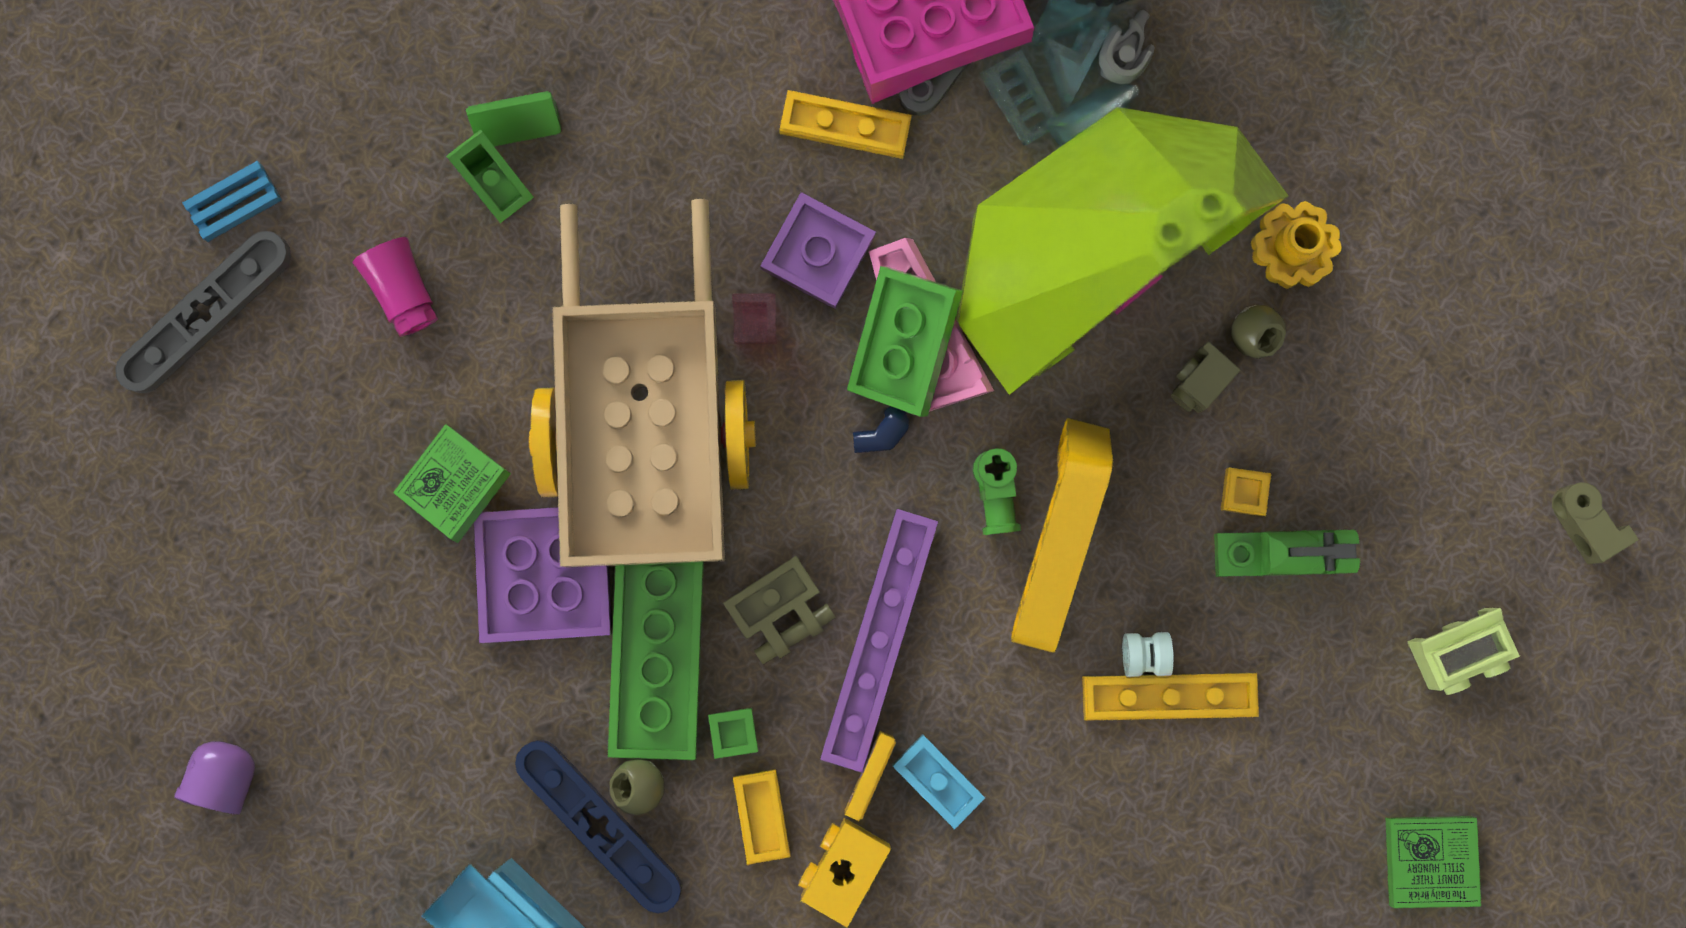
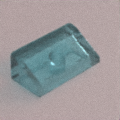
(1090, 110)

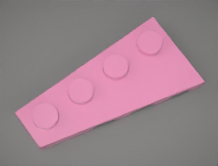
(961, 371)

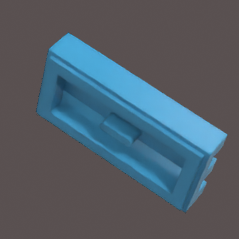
(225, 186)

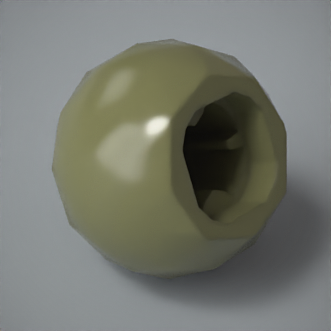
(1258, 331)
(637, 787)

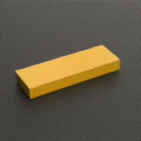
(845, 124)

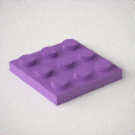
(525, 588)

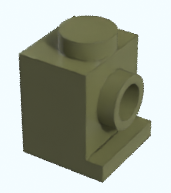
(1204, 379)

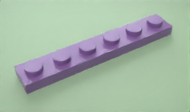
(879, 640)

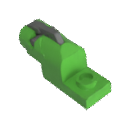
(1286, 553)

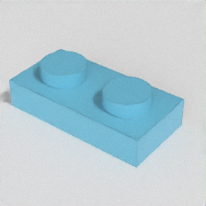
(938, 781)

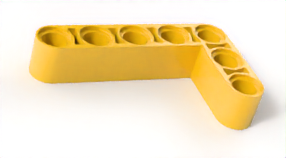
(1082, 481)

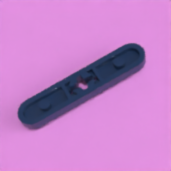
(630, 858)

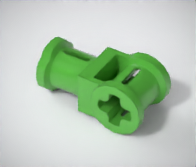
(997, 494)

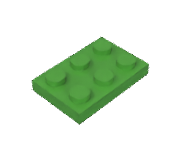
(904, 341)

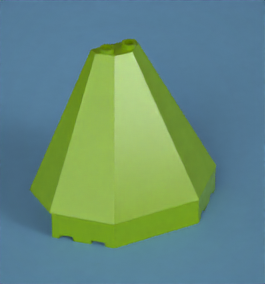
(1099, 226)

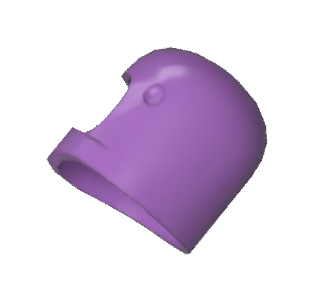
(217, 777)

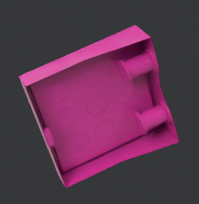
(919, 39)

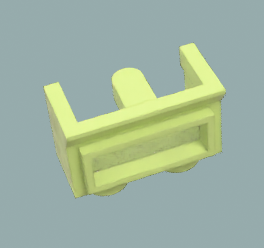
(1465, 651)

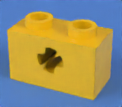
(843, 897)

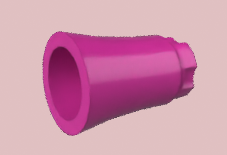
(397, 285)

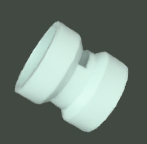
(1147, 654)

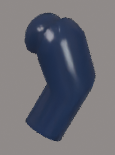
(886, 435)

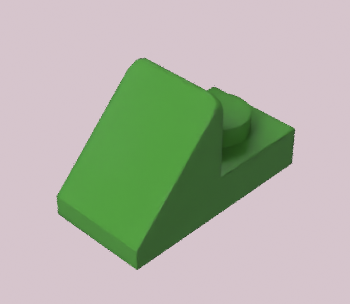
(490, 176)

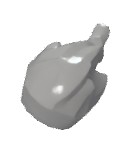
(1122, 54)

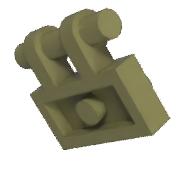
(772, 598)

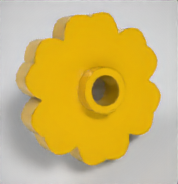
(1284, 258)

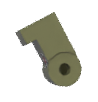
(1588, 524)

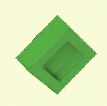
(733, 733)

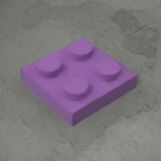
(818, 250)

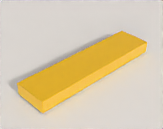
(1170, 696)

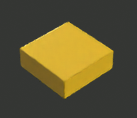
(1245, 491)

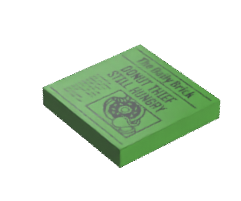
(451, 483)
(1433, 862)

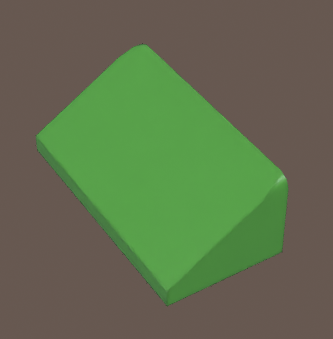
(516, 118)

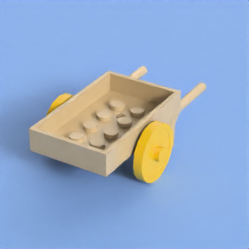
(627, 472)

